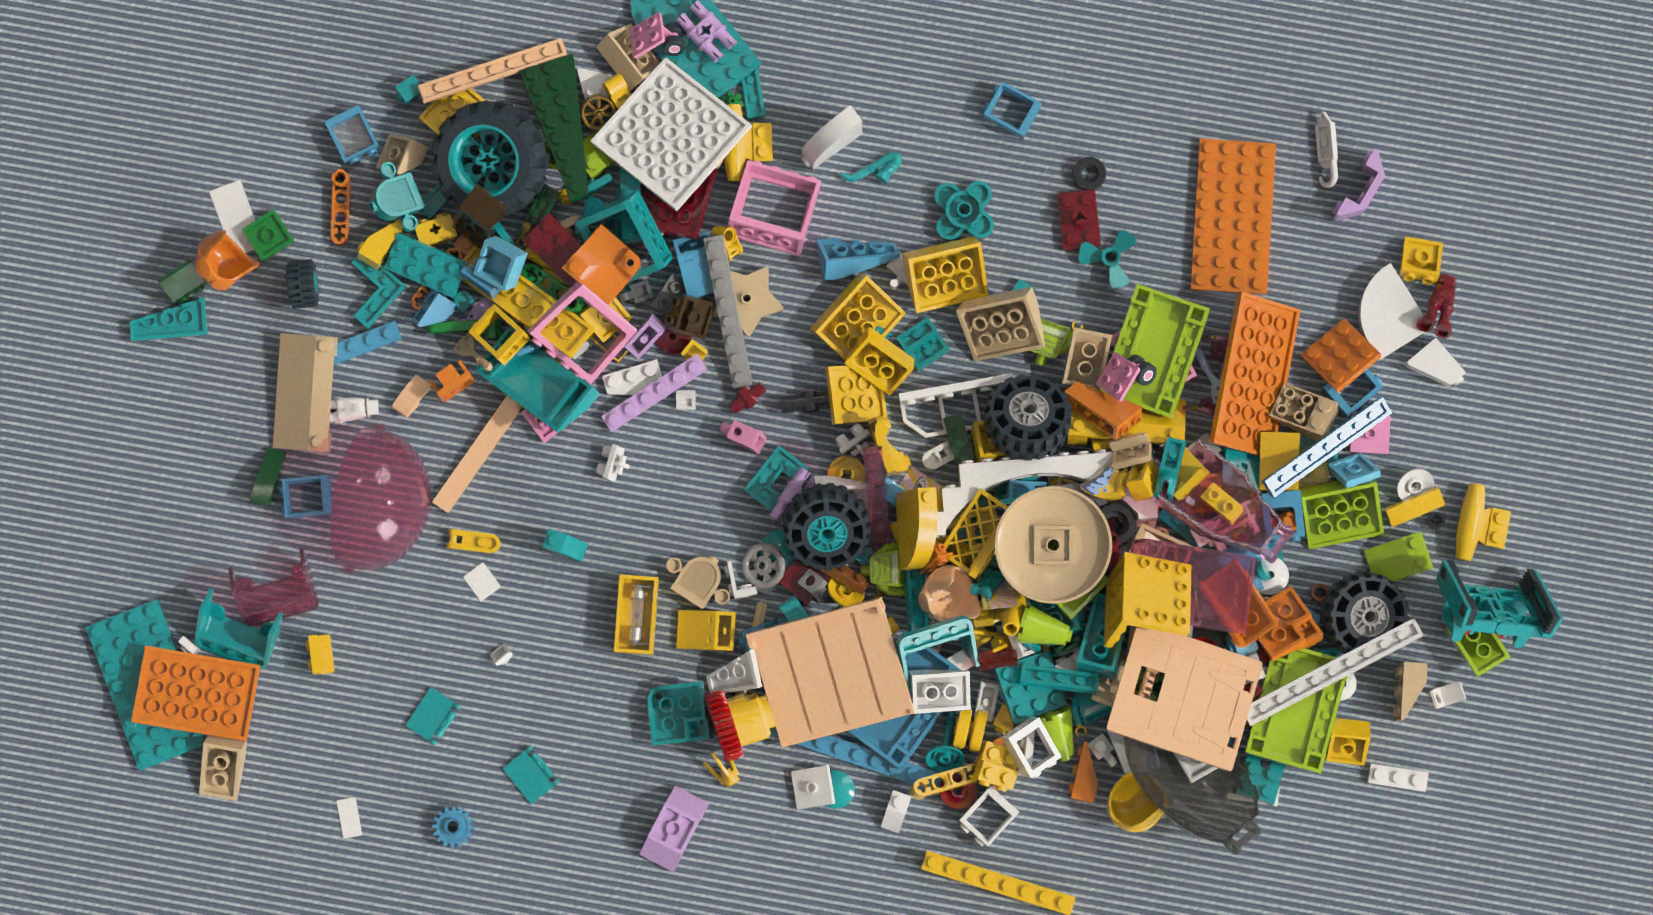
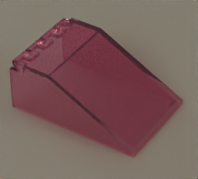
(1218, 583)

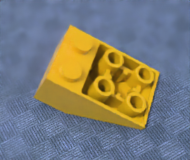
(706, 630)

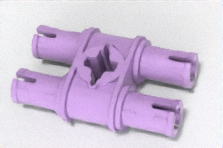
(708, 21)
(792, 488)

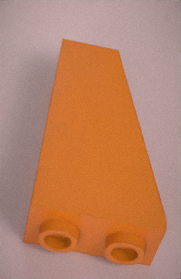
(1103, 410)

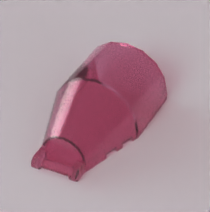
(1253, 527)

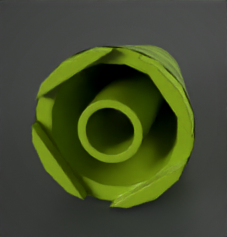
(1042, 628)
(1060, 730)

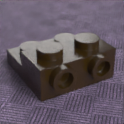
(690, 315)

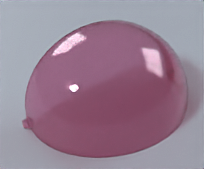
(378, 501)

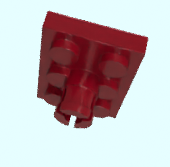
(1078, 219)

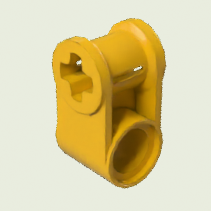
(731, 240)

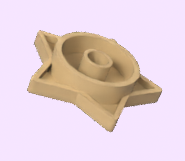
(761, 302)

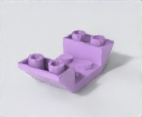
(1373, 167)
(674, 828)

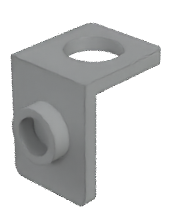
(818, 589)

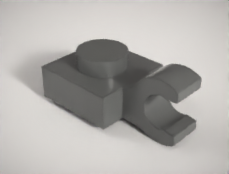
(639, 292)

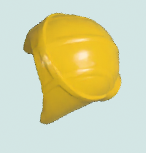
(1129, 806)

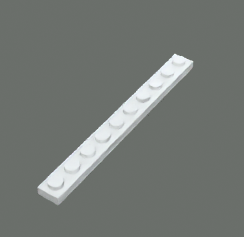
(1334, 671)

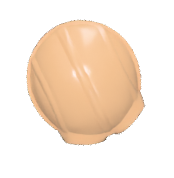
(948, 595)

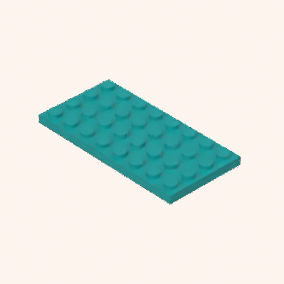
(120, 652)

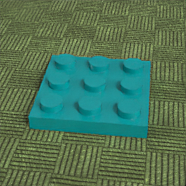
(1028, 700)

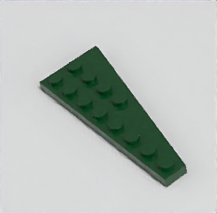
(556, 105)

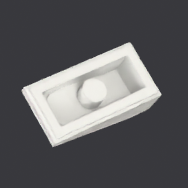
(987, 697)

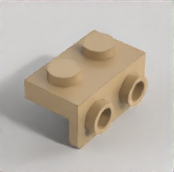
(1130, 450)

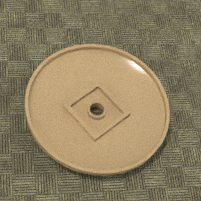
(1046, 516)

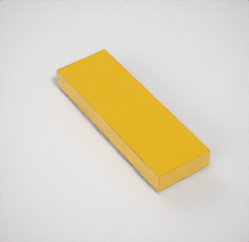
(1414, 506)

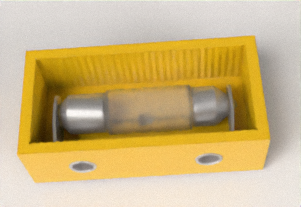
(636, 615)

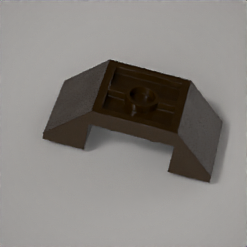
(479, 216)

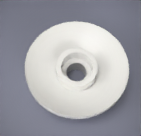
(1422, 479)
(1279, 580)

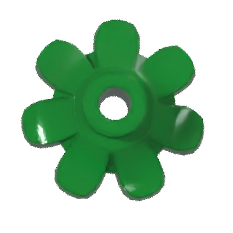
(731, 99)

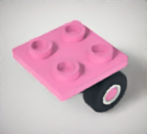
(652, 33)
(1121, 373)

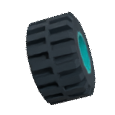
(302, 283)

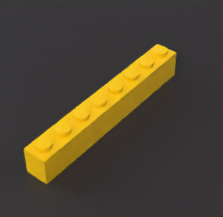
(998, 883)

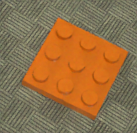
(1341, 355)

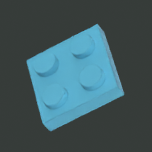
(1354, 470)

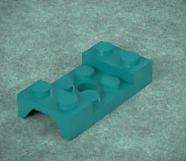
(1266, 779)

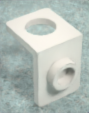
(1448, 695)

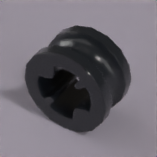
(1440, 524)

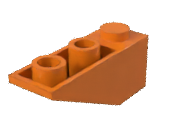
(1085, 779)

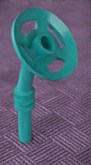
(944, 750)

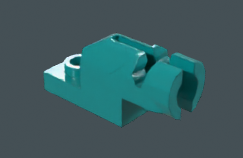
(1170, 466)

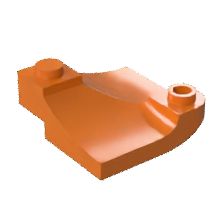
(603, 264)
(1295, 625)

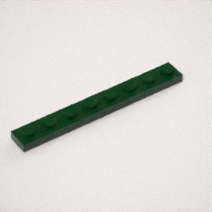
(963, 451)

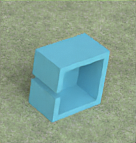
(504, 264)

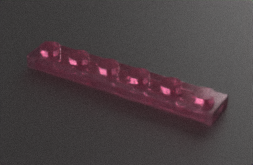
(876, 496)

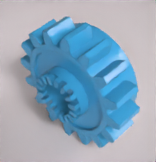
(461, 834)

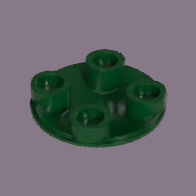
(1061, 650)

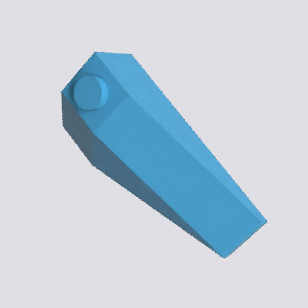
(845, 259)

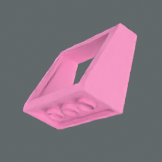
(765, 233)

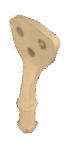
(468, 341)

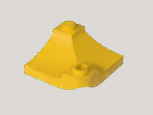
(894, 461)

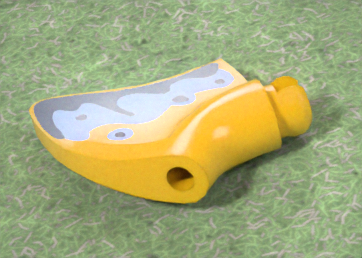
(1108, 484)

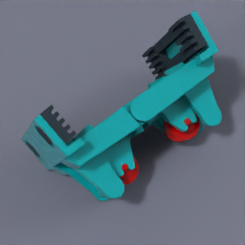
(1497, 609)

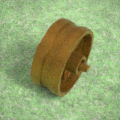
(597, 110)

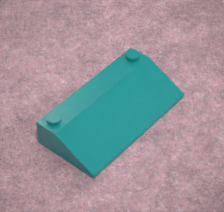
(540, 385)

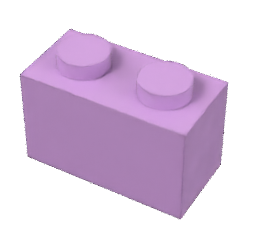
(646, 336)

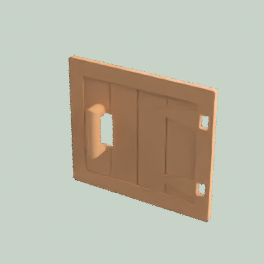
(1197, 702)

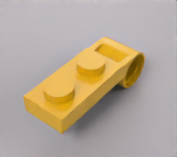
(616, 90)

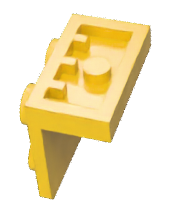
(1189, 476)

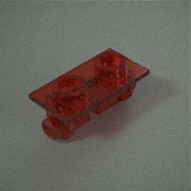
(999, 659)

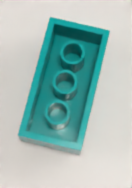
(1093, 655)

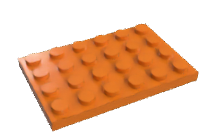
(195, 693)

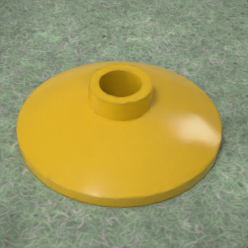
(843, 594)

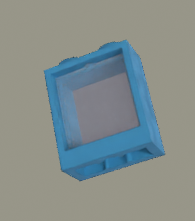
(352, 135)

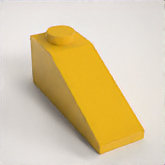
(378, 245)

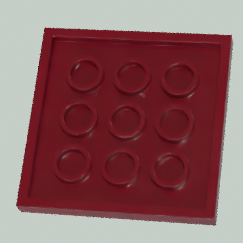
(688, 218)

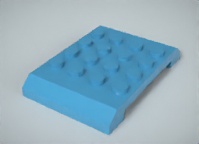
(901, 736)

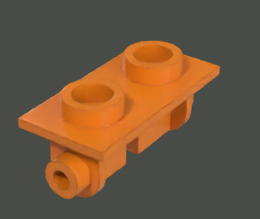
(938, 558)

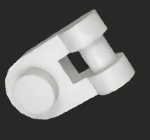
(932, 458)

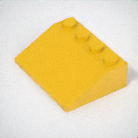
(945, 274)
(854, 311)

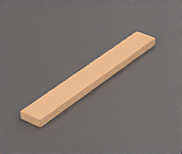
(490, 71)
(477, 454)

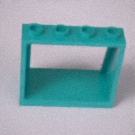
(644, 224)

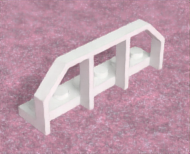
(944, 392)

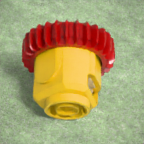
(739, 721)

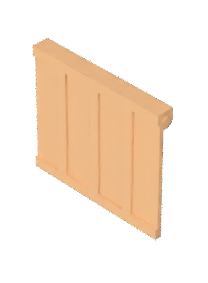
(831, 672)

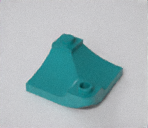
(679, 714)

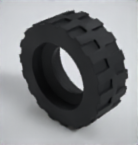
(1126, 517)

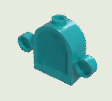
(396, 198)

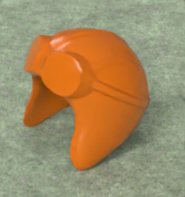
(222, 261)

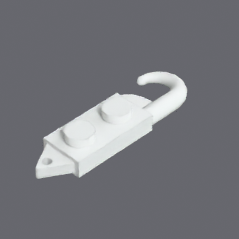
(1327, 148)

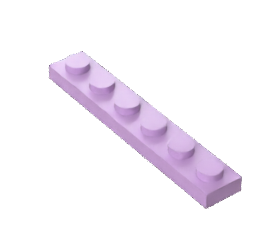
(654, 392)

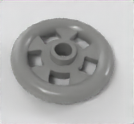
(778, 565)

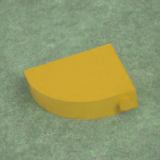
(916, 526)

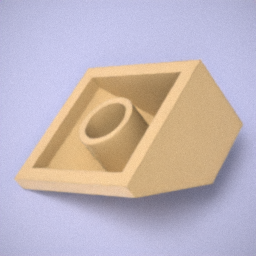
(403, 153)

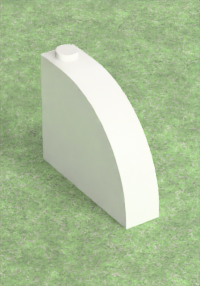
(832, 138)
(1388, 313)

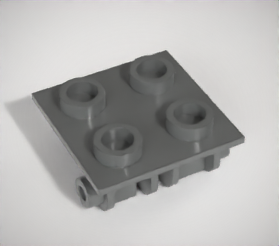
(663, 299)

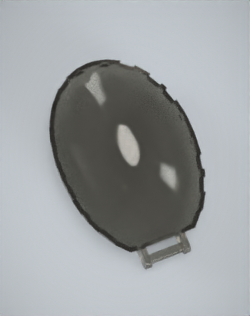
(1209, 808)

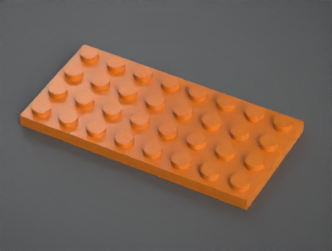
(1233, 216)
(1253, 371)

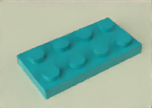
(426, 265)

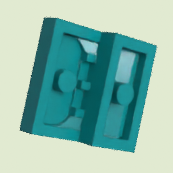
(923, 344)

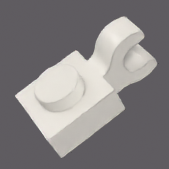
(1101, 749)

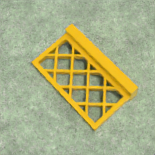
(988, 549)

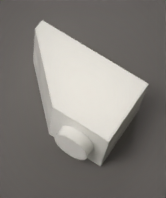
(895, 811)

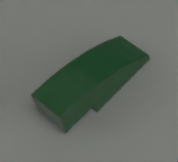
(268, 477)

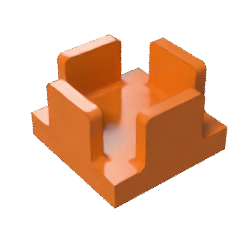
(452, 381)

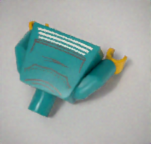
(1087, 710)

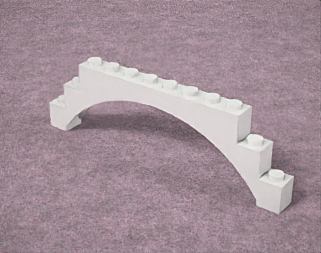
(994, 473)

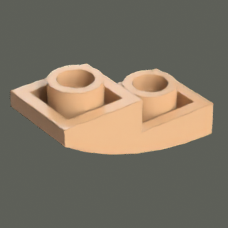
(411, 395)

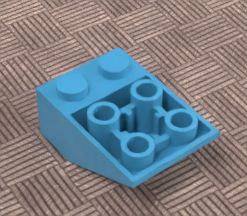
(694, 265)

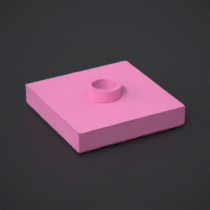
(1374, 440)

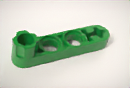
(554, 287)
(493, 332)

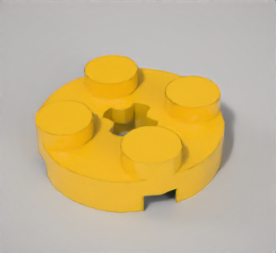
(850, 465)

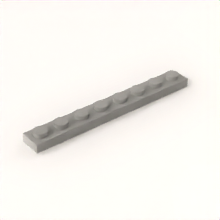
(728, 311)

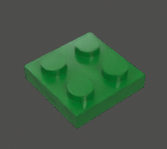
(268, 235)

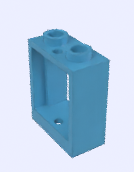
(997, 92)
(1344, 408)
(286, 507)

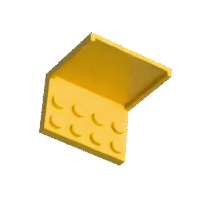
(1147, 595)

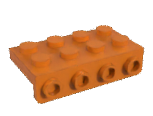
(1259, 621)

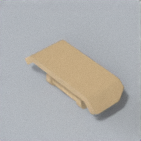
(1106, 687)

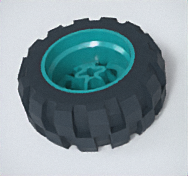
(458, 141)

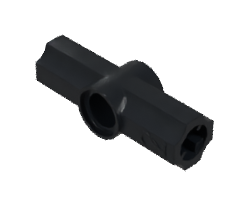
(805, 402)

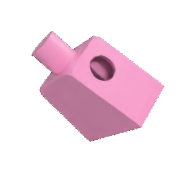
(749, 439)

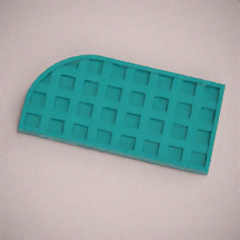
(715, 77)

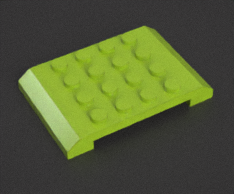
(1167, 336)
(1303, 730)

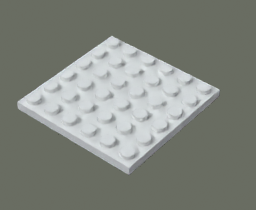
(671, 134)

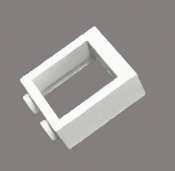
(1018, 733)
(967, 827)

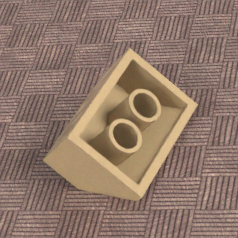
(618, 53)

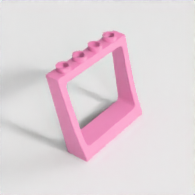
(626, 330)

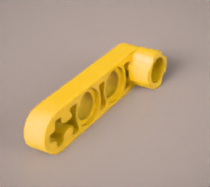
(947, 779)

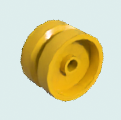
(970, 729)

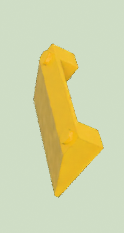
(1155, 425)

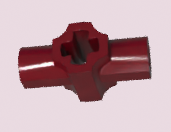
(747, 397)

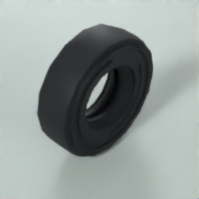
(1089, 162)

